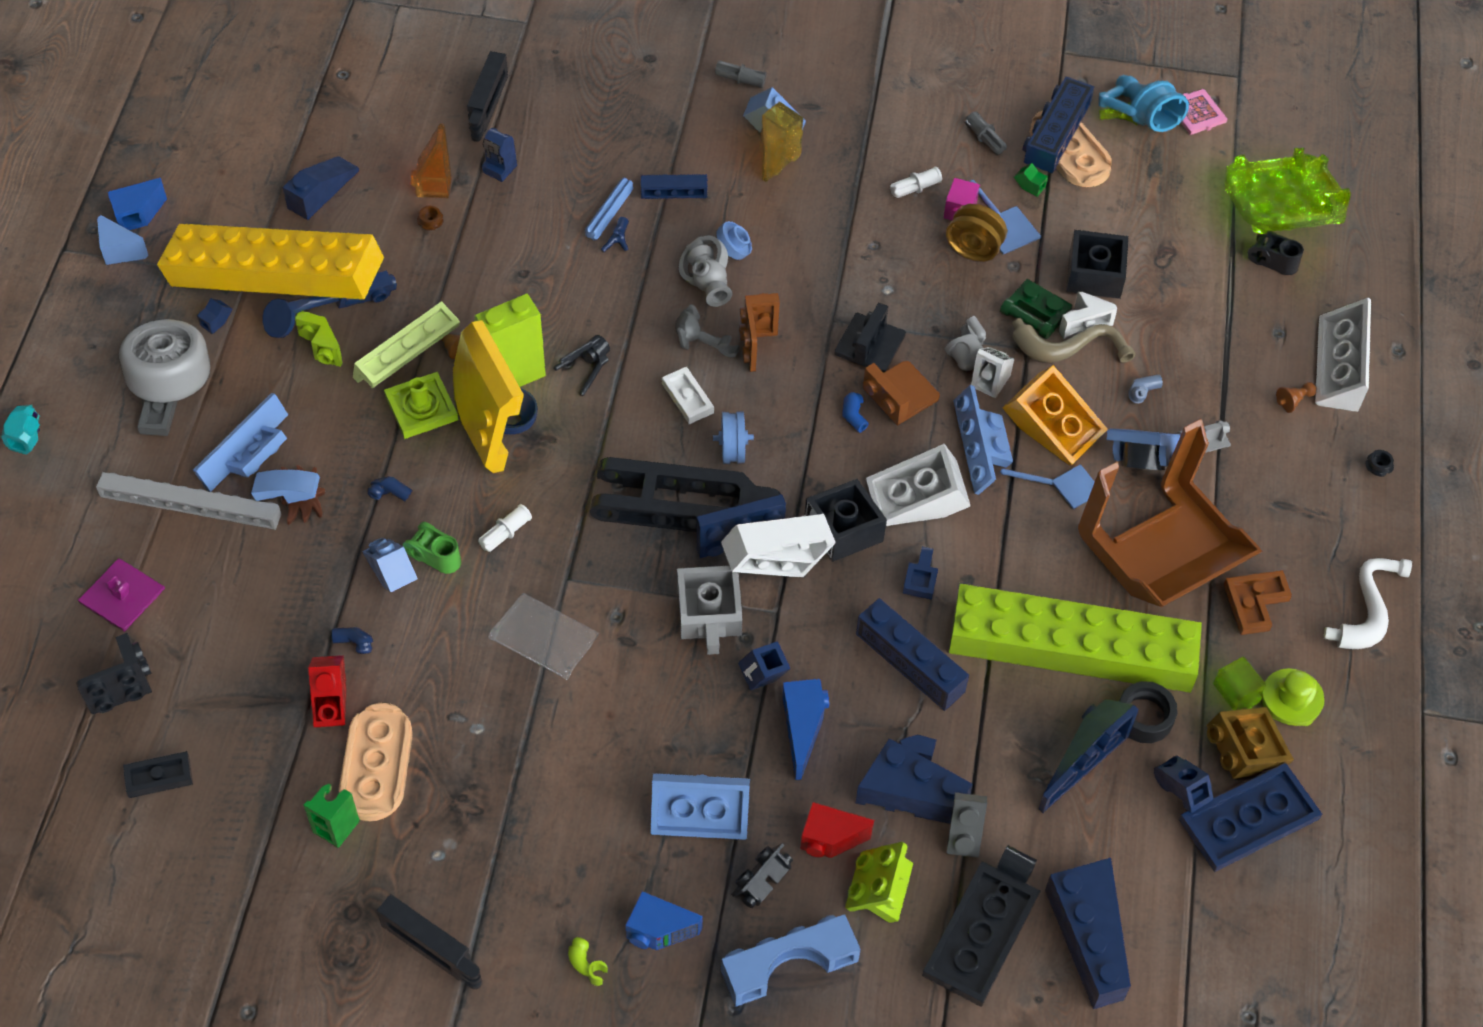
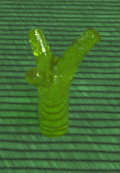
(1114, 114)

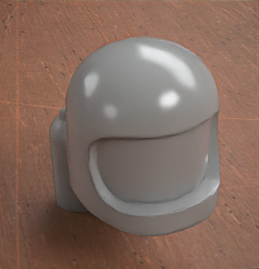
(965, 348)

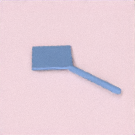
(1072, 485)

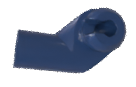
(388, 485)
(353, 635)

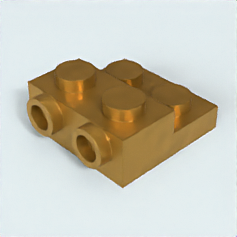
(1248, 741)

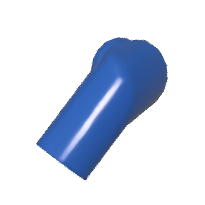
(851, 411)

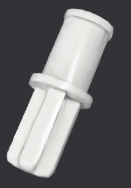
(916, 182)
(505, 528)

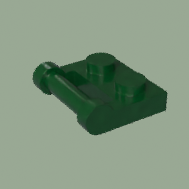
(1040, 304)

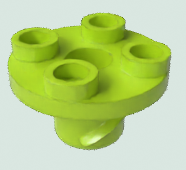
(1293, 697)

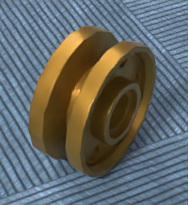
(976, 232)

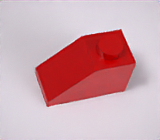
(833, 831)

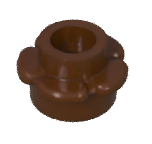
(430, 218)

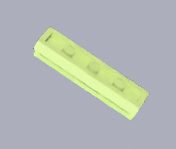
(405, 345)

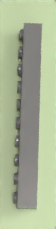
(189, 500)

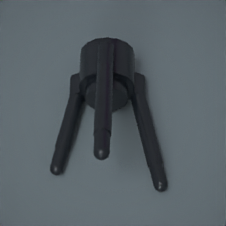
(592, 351)

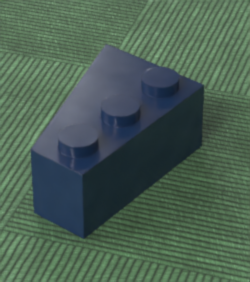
(910, 784)

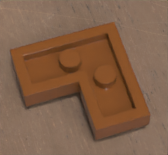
(1251, 594)

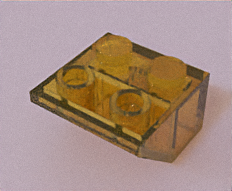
(779, 139)

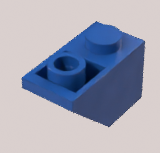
(137, 203)

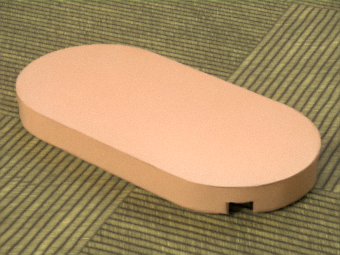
(1084, 160)
(377, 760)

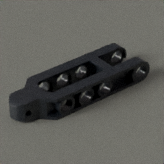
(665, 513)

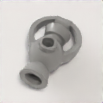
(708, 273)

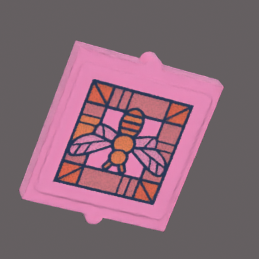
(1202, 113)

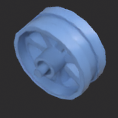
(733, 437)

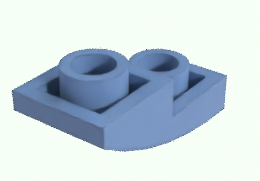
(292, 484)

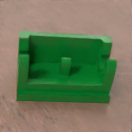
(334, 818)

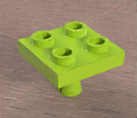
(421, 405)

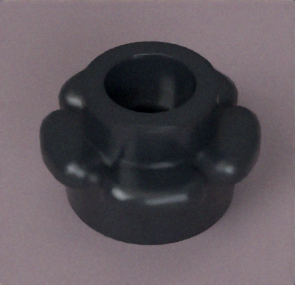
(1382, 458)

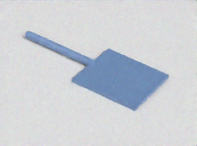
(1019, 228)

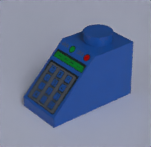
(660, 923)

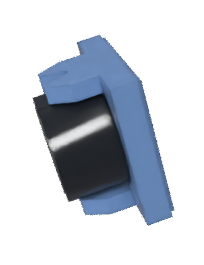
(1142, 448)

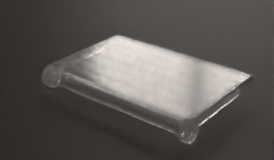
(543, 635)

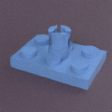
(700, 806)

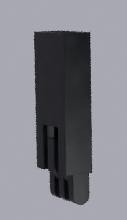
(487, 94)
(429, 941)

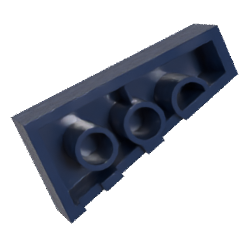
(1091, 925)

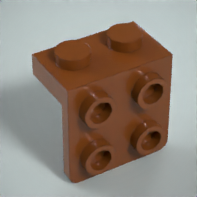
(758, 319)
(899, 390)

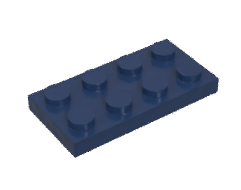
(1250, 817)

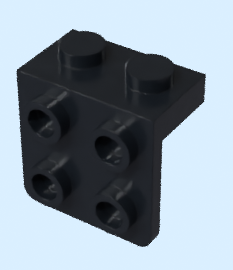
(119, 683)

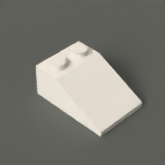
(920, 488)

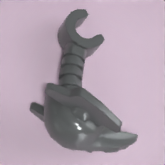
(689, 330)

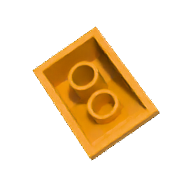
(1055, 416)

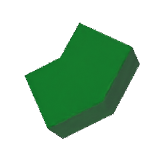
(1031, 179)

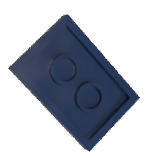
(717, 525)

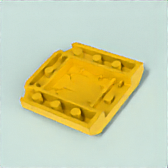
(484, 393)

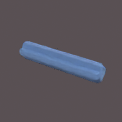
(609, 209)

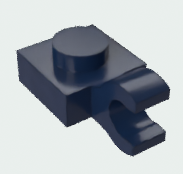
(921, 577)

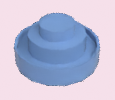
(735, 240)

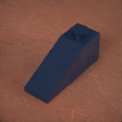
(317, 185)

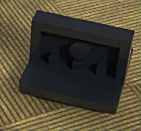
(870, 339)

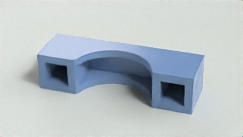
(826, 943)

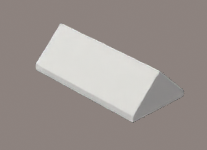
(1344, 356)

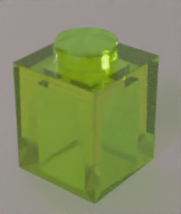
(1239, 684)

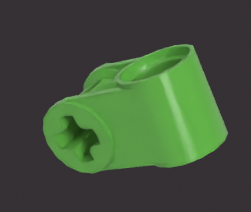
(431, 545)

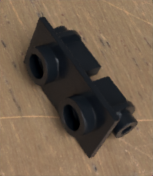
(771, 865)

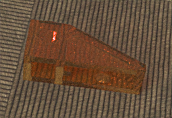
(433, 168)

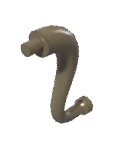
(1052, 352)

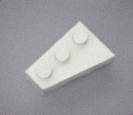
(778, 545)

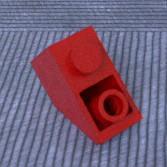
(328, 690)

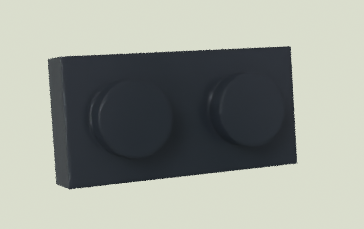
(158, 774)

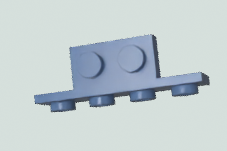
(982, 438)
(246, 445)

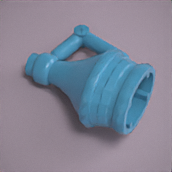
(1151, 104)

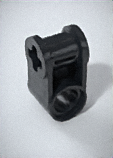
(1277, 253)

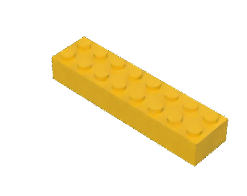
(271, 261)

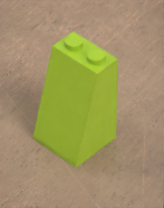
(518, 336)

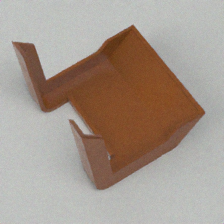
(1176, 547)

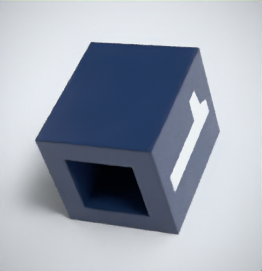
(764, 665)

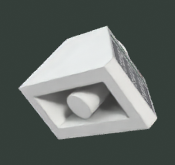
(991, 371)

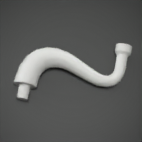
(1376, 625)

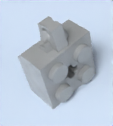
(709, 604)

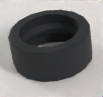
(1158, 695)

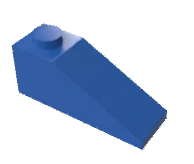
(804, 714)

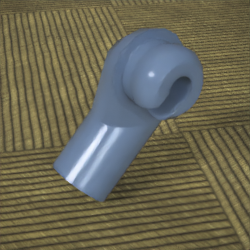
(1141, 386)

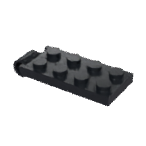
(984, 927)

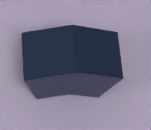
(214, 315)
(920, 744)

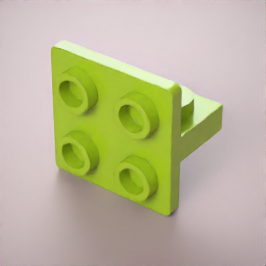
(881, 881)

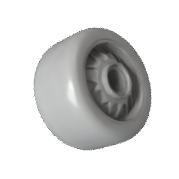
(164, 360)

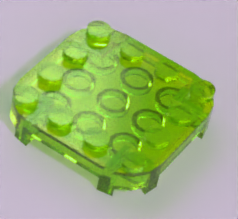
(1286, 192)

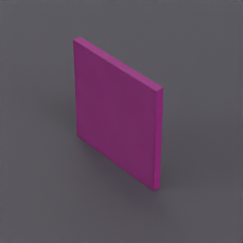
(121, 594)

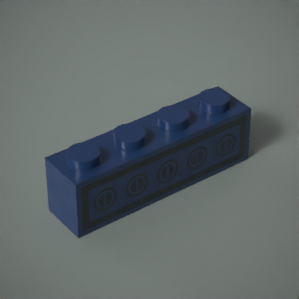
(1058, 124)
(912, 654)

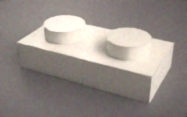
(687, 395)

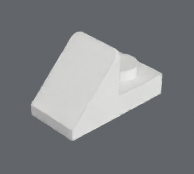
(1087, 313)

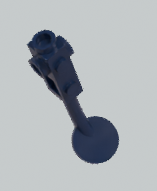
(280, 313)

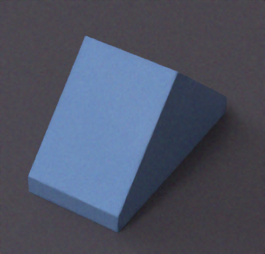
(119, 243)

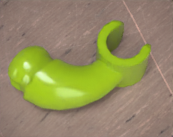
(578, 959)

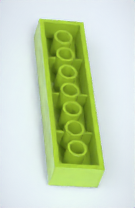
(1075, 637)

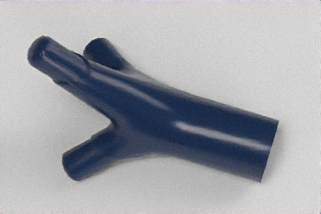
(618, 235)

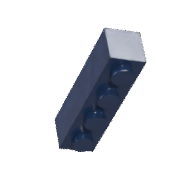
(673, 186)

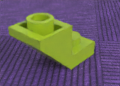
(322, 338)

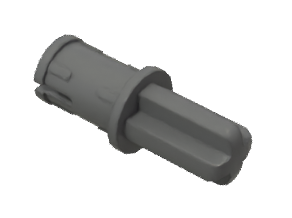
(740, 74)
(985, 132)

